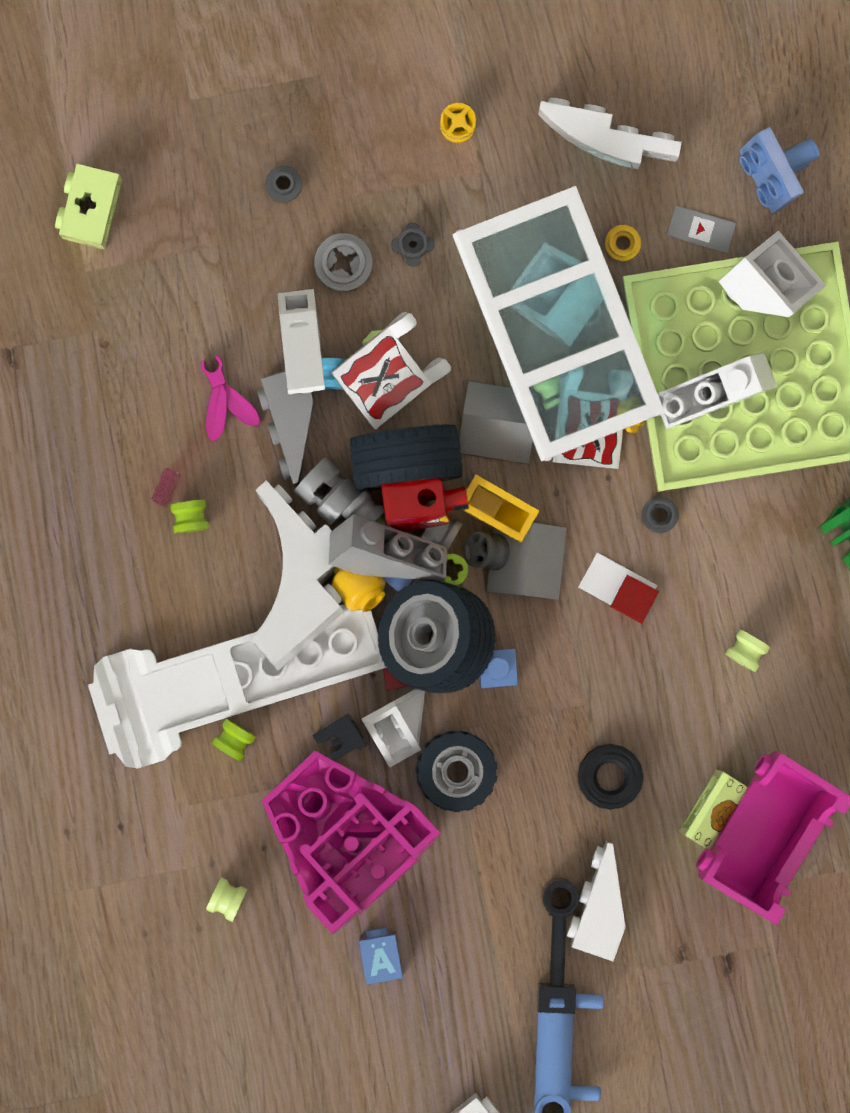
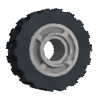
(479, 775)

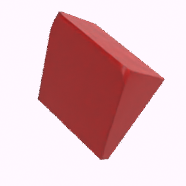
(634, 599)

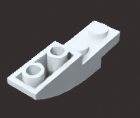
(591, 132)

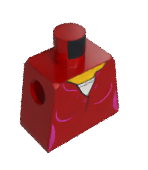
(406, 502)

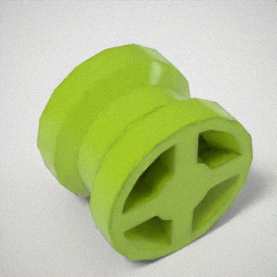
(189, 516)
(233, 740)

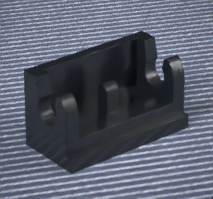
(346, 733)

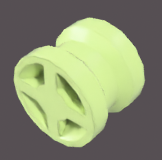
(747, 650)
(226, 899)

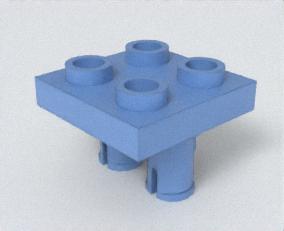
(776, 169)

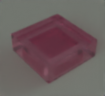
(166, 487)

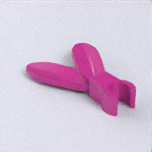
(223, 398)

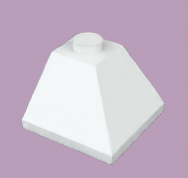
(772, 279)

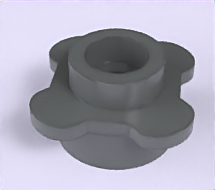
(412, 233)

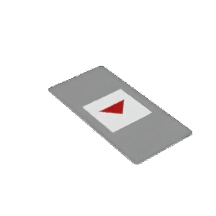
(701, 229)

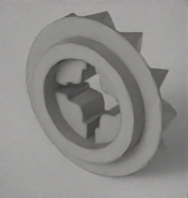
(347, 246)

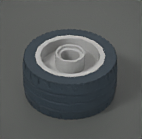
(406, 455)
(436, 637)

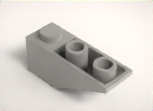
(291, 424)
(385, 552)

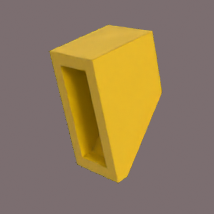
(499, 509)

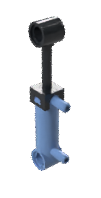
(556, 1015)

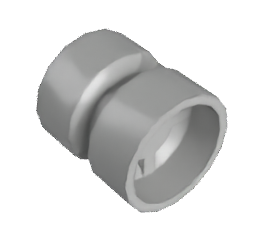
(337, 500)

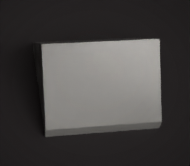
(494, 424)
(533, 565)

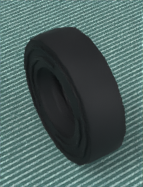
(632, 781)

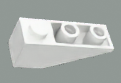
(301, 341)
(716, 390)
(602, 916)

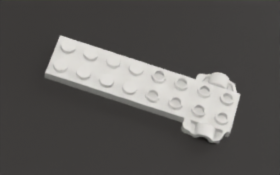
(150, 702)

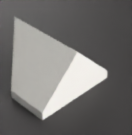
(397, 727)

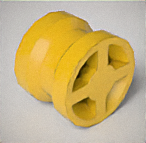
(461, 117)

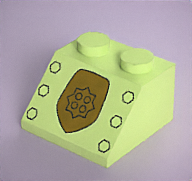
(713, 809)

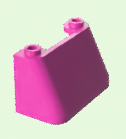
(770, 834)

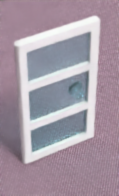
(558, 323)

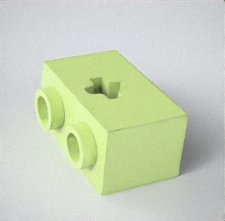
(94, 226)

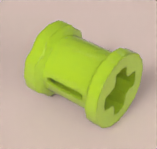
(462, 575)

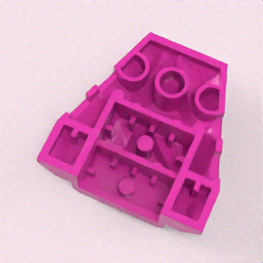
(344, 837)

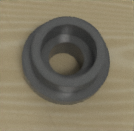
(283, 195)
(671, 512)

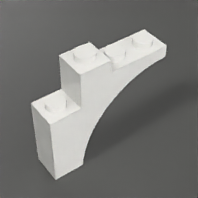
(302, 603)

